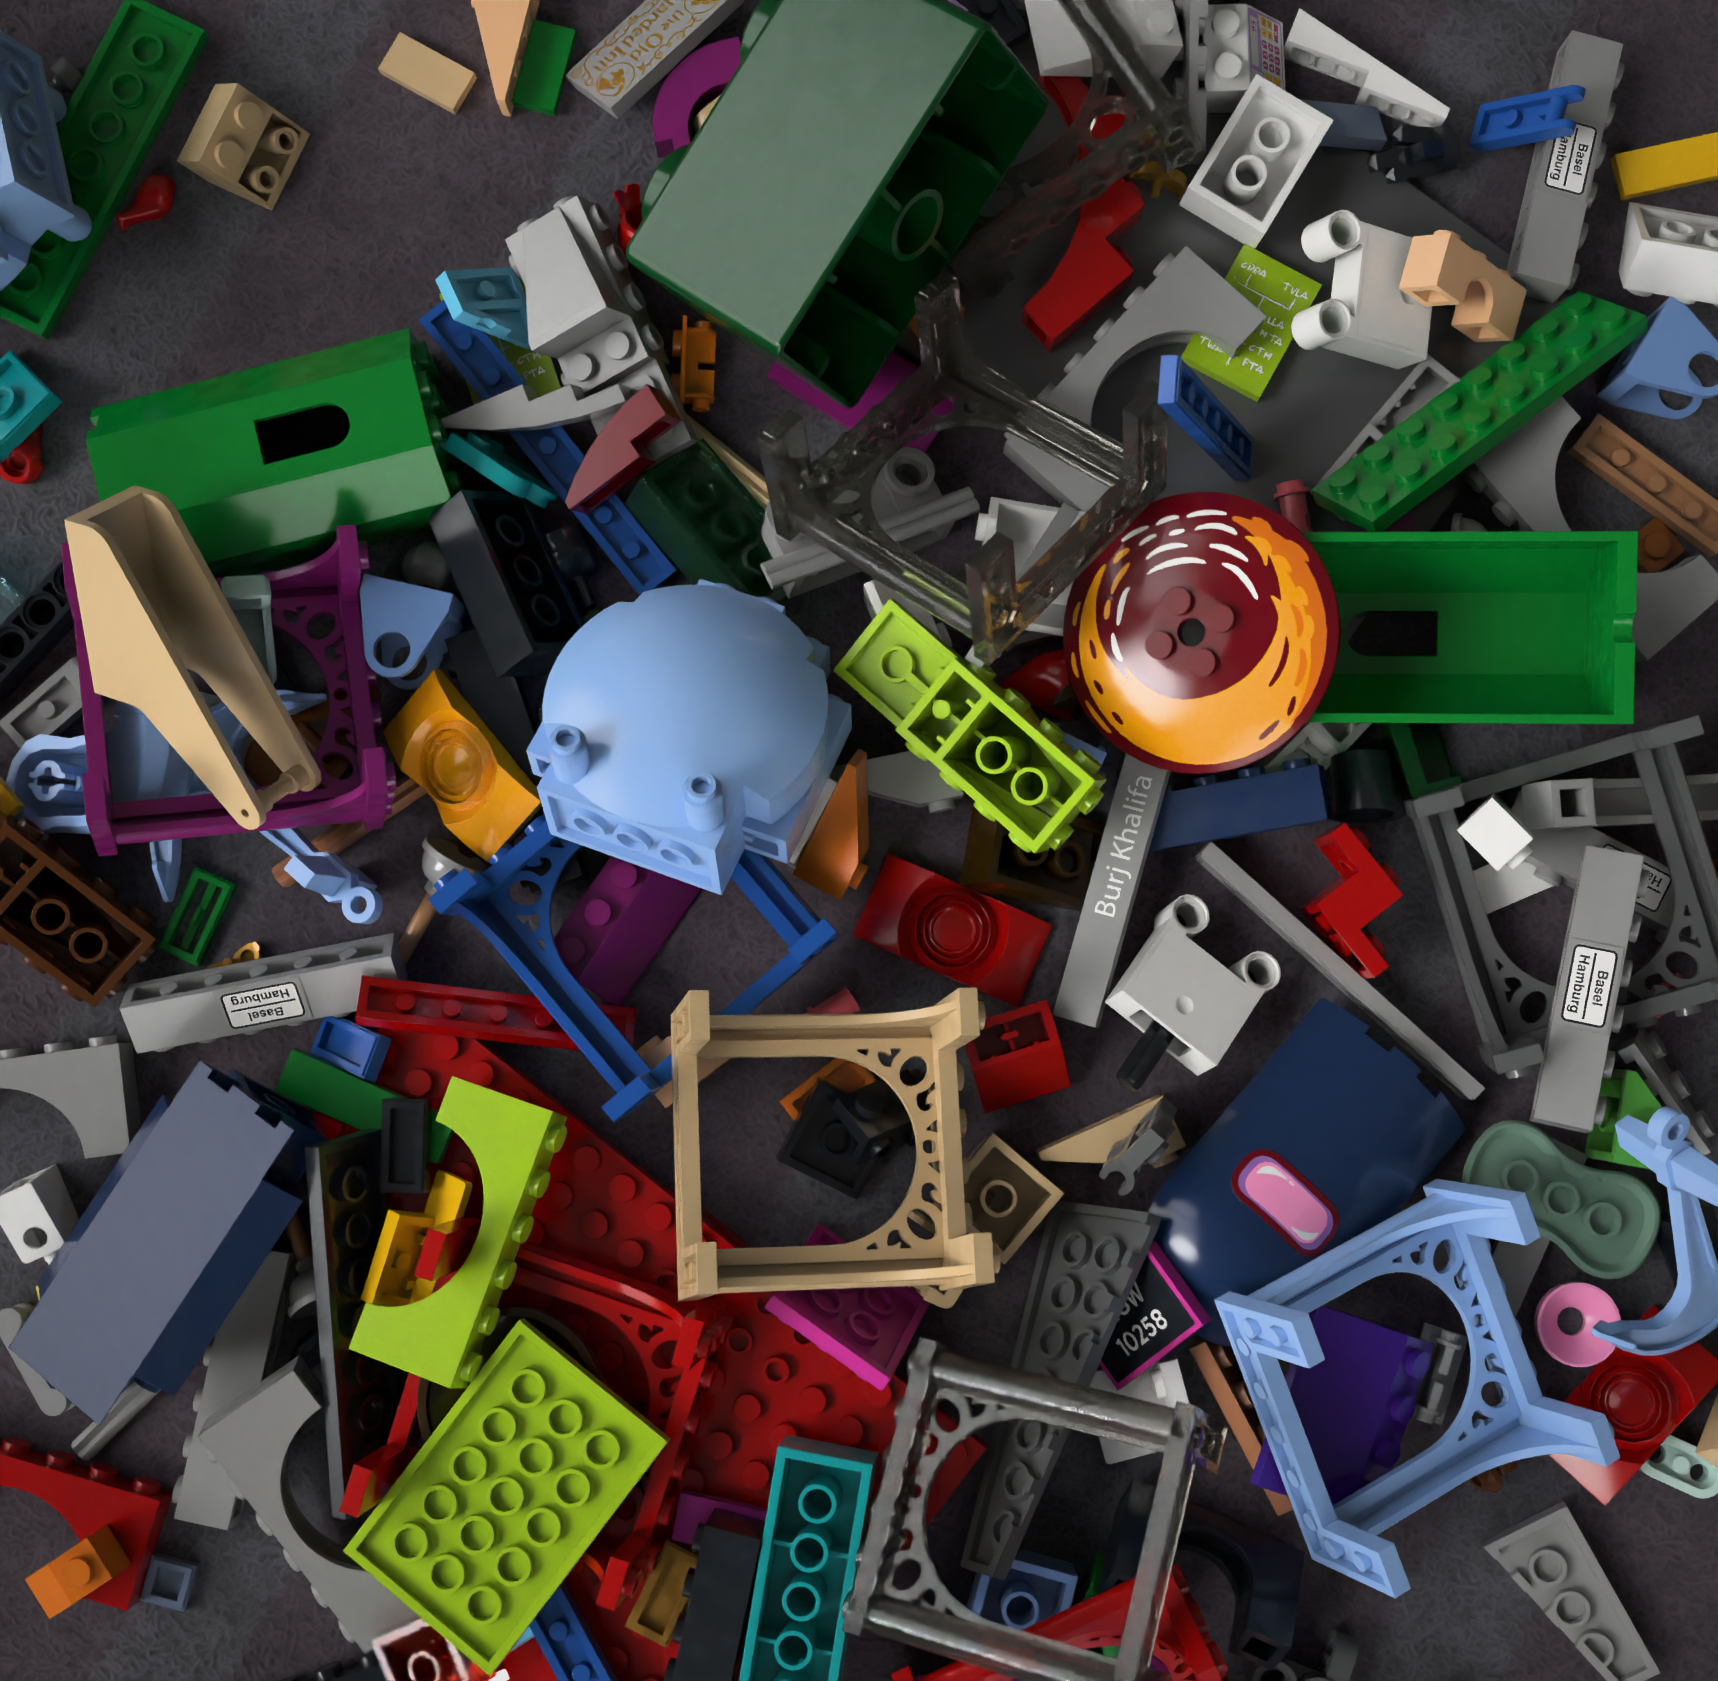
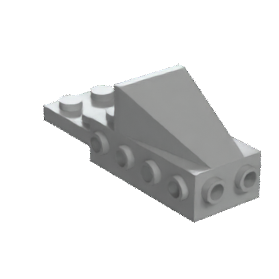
(591, 311)

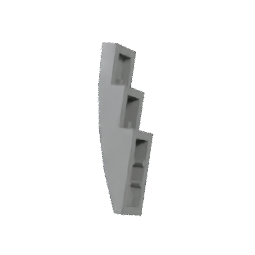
(523, 410)

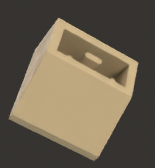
(243, 145)

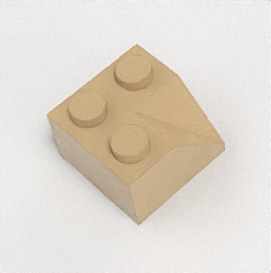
(1006, 1194)

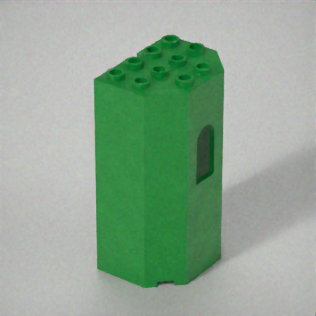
(245, 514)
(1523, 626)

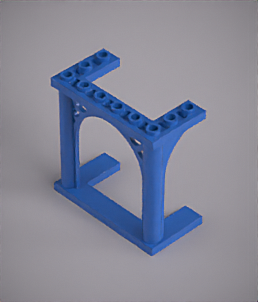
(488, 906)

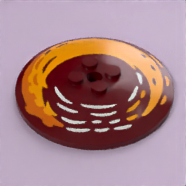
(1264, 646)

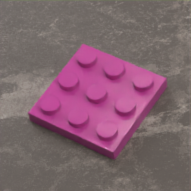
(854, 1325)

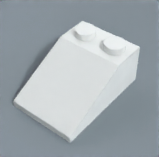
(1064, 52)
(1255, 162)

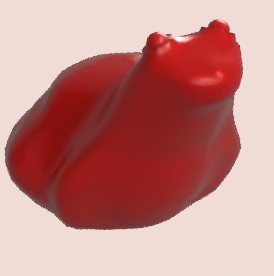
(151, 203)
(24, 462)

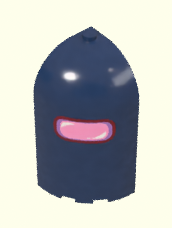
(1301, 1161)

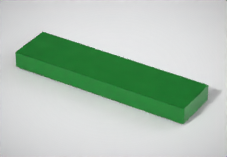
(347, 1096)

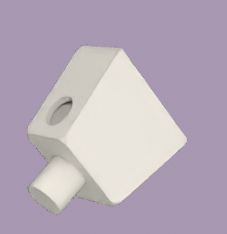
(37, 1208)

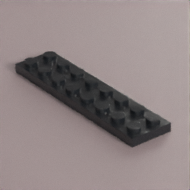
(345, 1230)

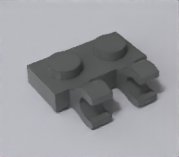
(1143, 1144)

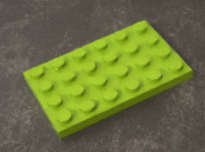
(506, 1496)

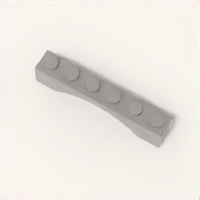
(1604, 802)

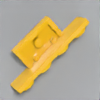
(401, 1241)

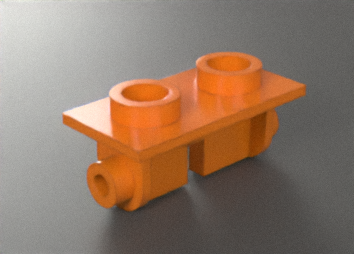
(695, 347)

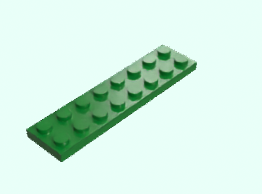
(103, 148)
(1479, 411)

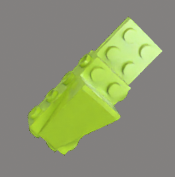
(973, 730)

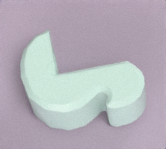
(250, 602)

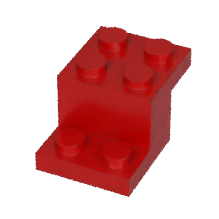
(1352, 899)

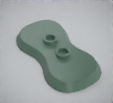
(1594, 1215)

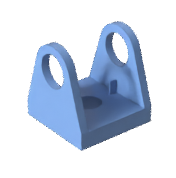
(1662, 362)
(410, 618)

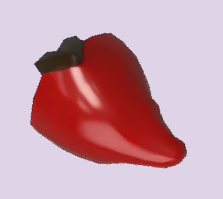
(1047, 686)

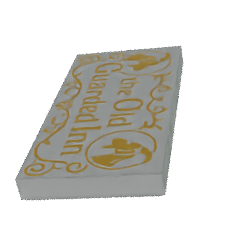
(645, 50)

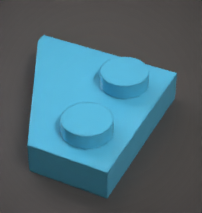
(487, 301)

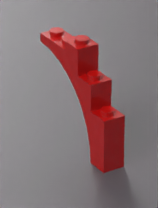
(1091, 269)

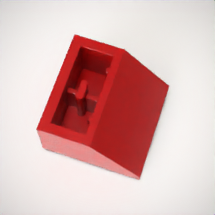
(1017, 1057)

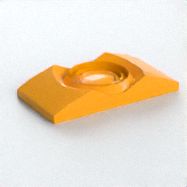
(461, 767)

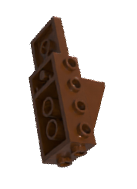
(65, 916)

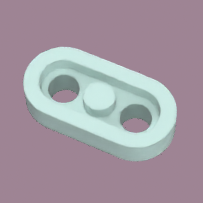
(1675, 1465)

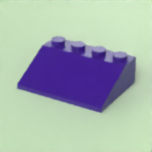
(1352, 1401)

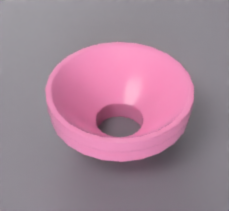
(1582, 1347)

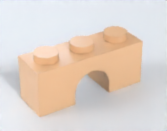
(1449, 272)

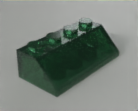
(705, 521)

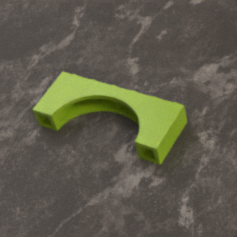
(446, 1331)

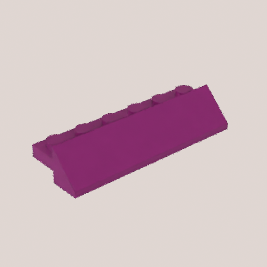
(621, 926)

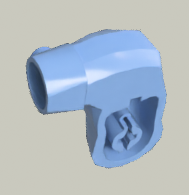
(50, 771)

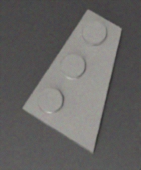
(1672, 1087)

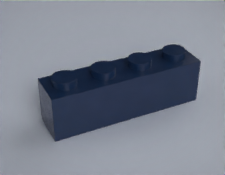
(1243, 805)

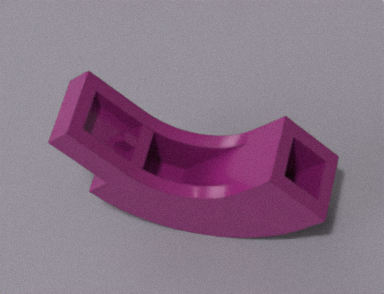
(691, 88)

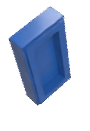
(351, 1046)

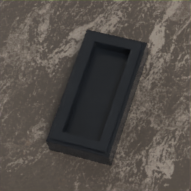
(405, 1145)

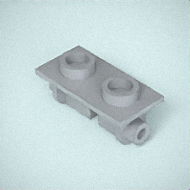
(1440, 1379)

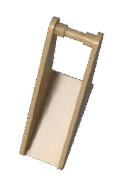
(155, 614)

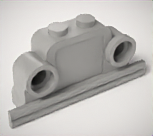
(903, 503)

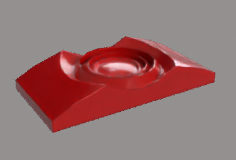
(952, 930)
(1644, 1405)

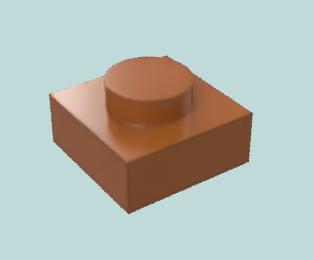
(1656, 547)

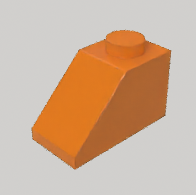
(78, 1572)

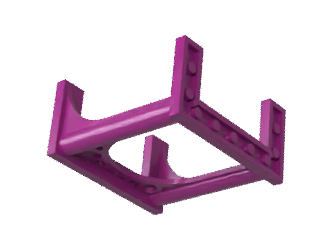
(321, 587)

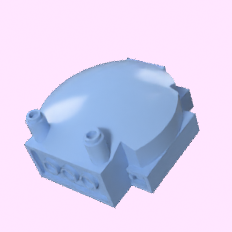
(688, 732)

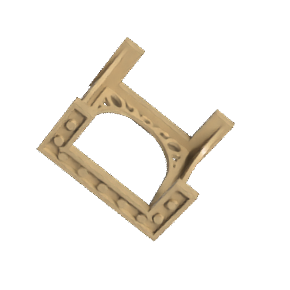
(931, 1033)

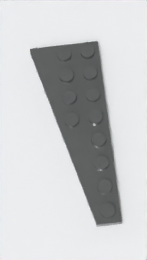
(1069, 1316)

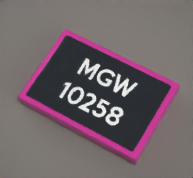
(1154, 1320)

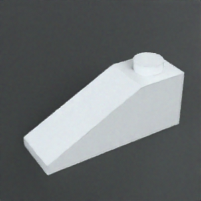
(1497, 833)

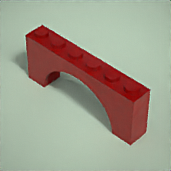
(91, 1500)

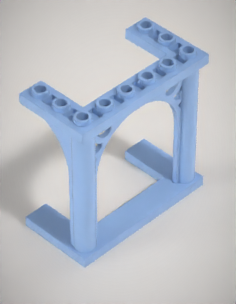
(1523, 1425)

